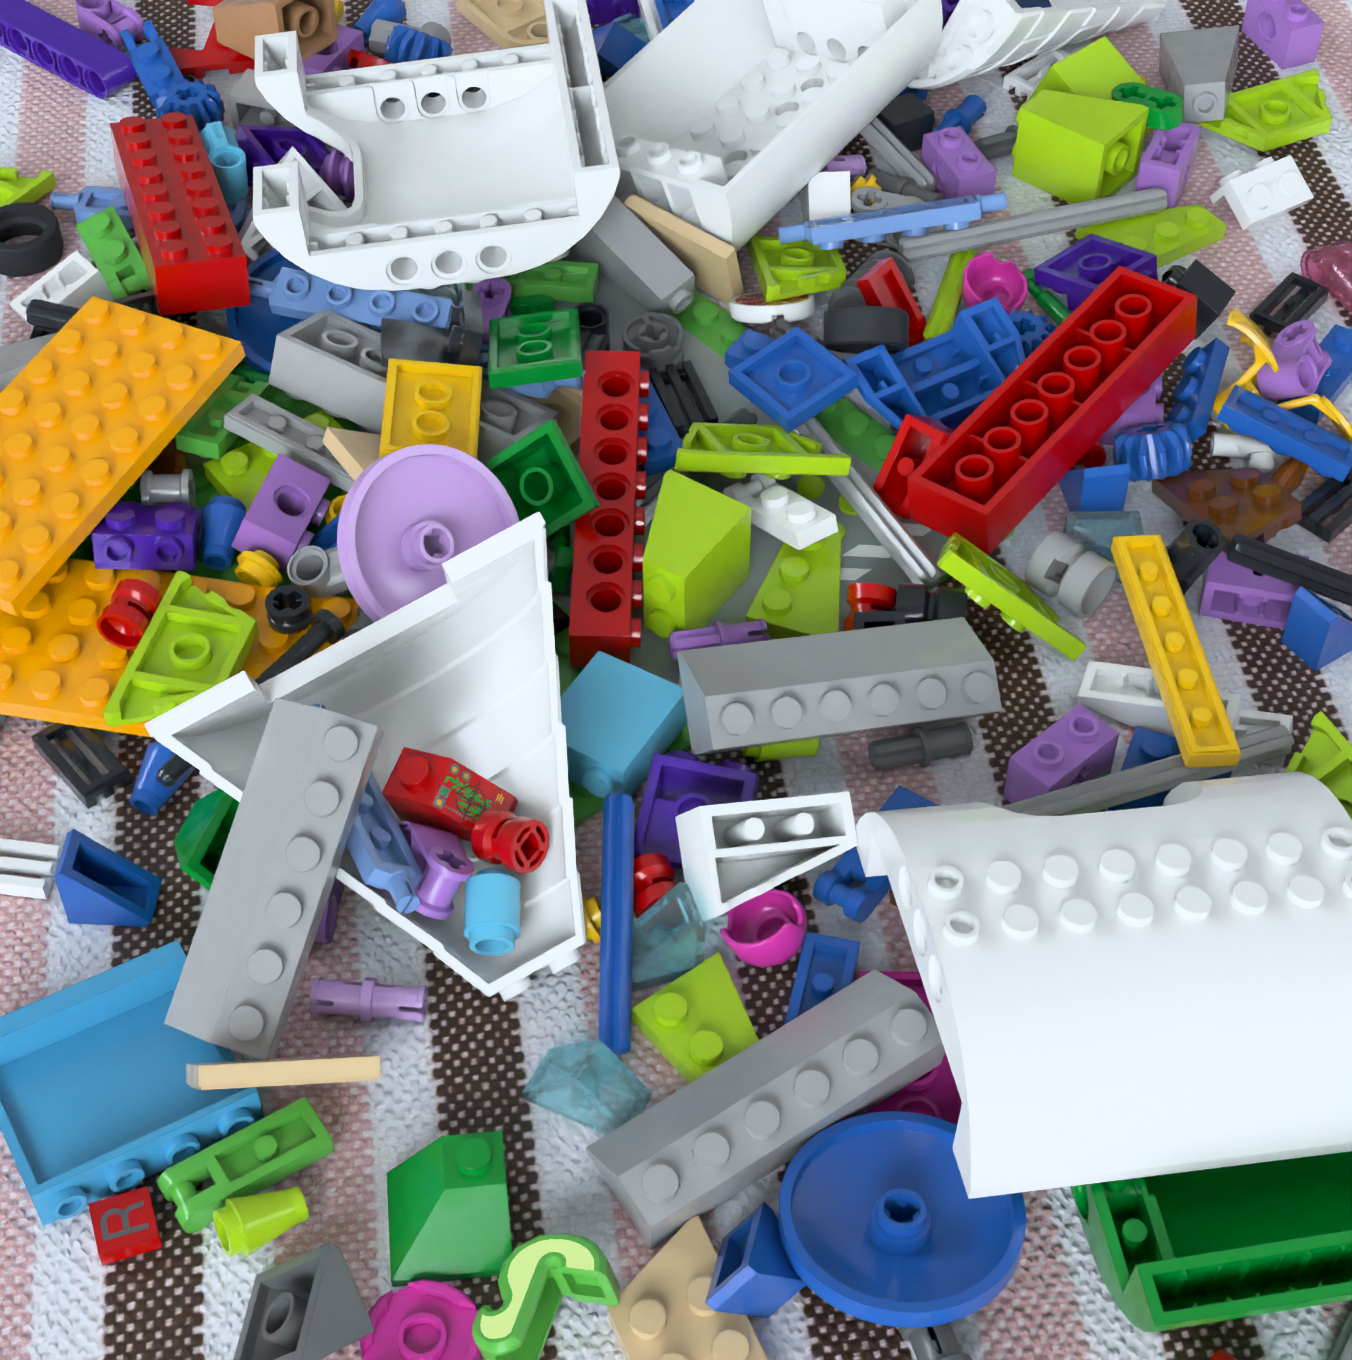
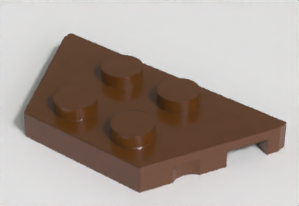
(1233, 500)

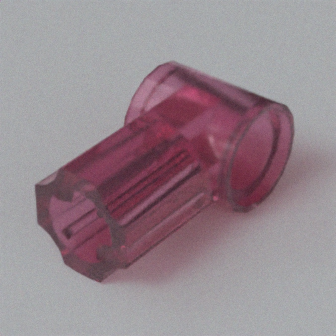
(1331, 267)

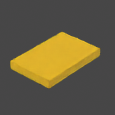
(431, 406)

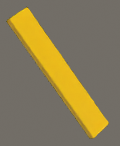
(1175, 652)

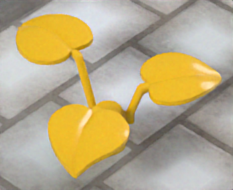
(1256, 338)

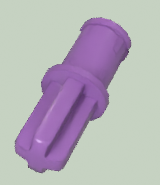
(716, 636)

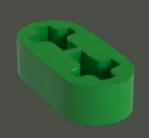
(1164, 106)

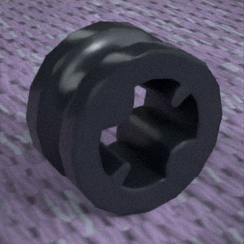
(288, 599)

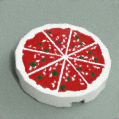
(754, 308)

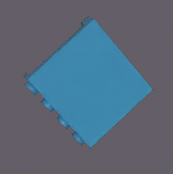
(102, 1090)

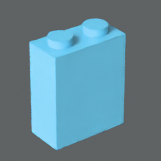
(617, 723)

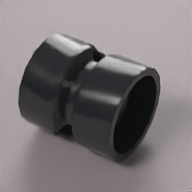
(924, 606)

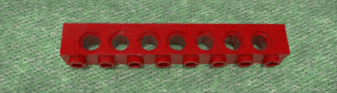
(605, 537)

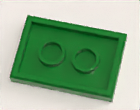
(534, 348)

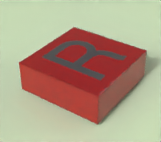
(125, 1225)

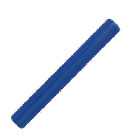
(616, 923)

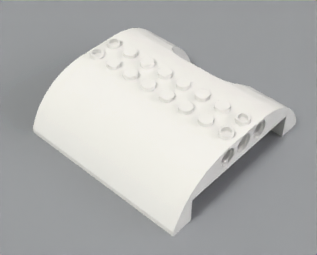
(448, 180)
(1134, 978)

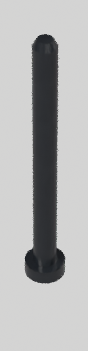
(325, 628)

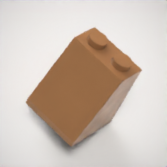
(242, 20)

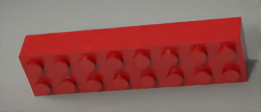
(179, 215)
(1052, 409)

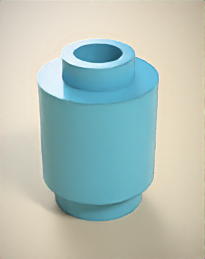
(492, 911)

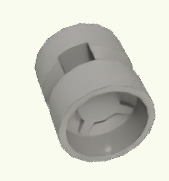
(1065, 571)

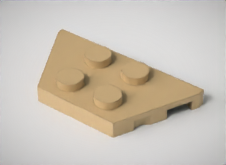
(666, 1312)

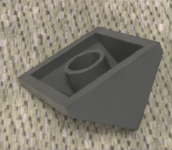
(303, 1309)

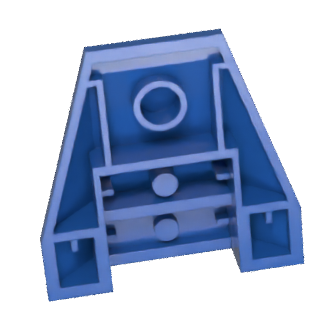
(944, 374)

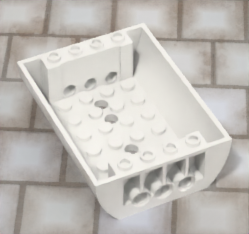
(757, 99)

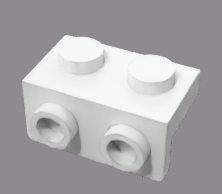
(1263, 192)

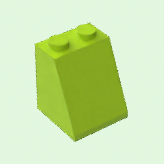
(1090, 73)
(1078, 144)
(693, 555)

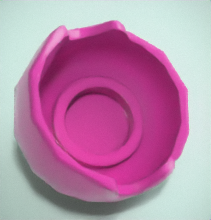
(992, 278)
(766, 928)

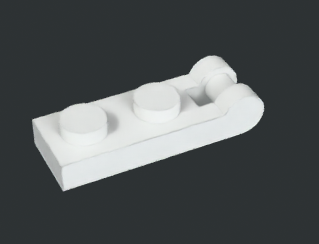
(783, 511)

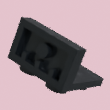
(426, 343)

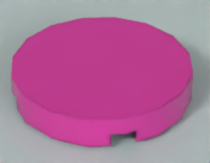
(422, 1324)

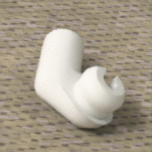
(1243, 447)

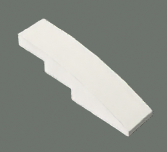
(67, 284)
(1134, 699)

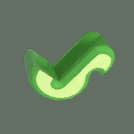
(532, 1289)

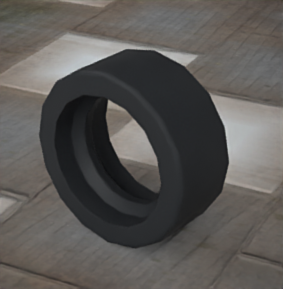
(33, 255)
(865, 327)

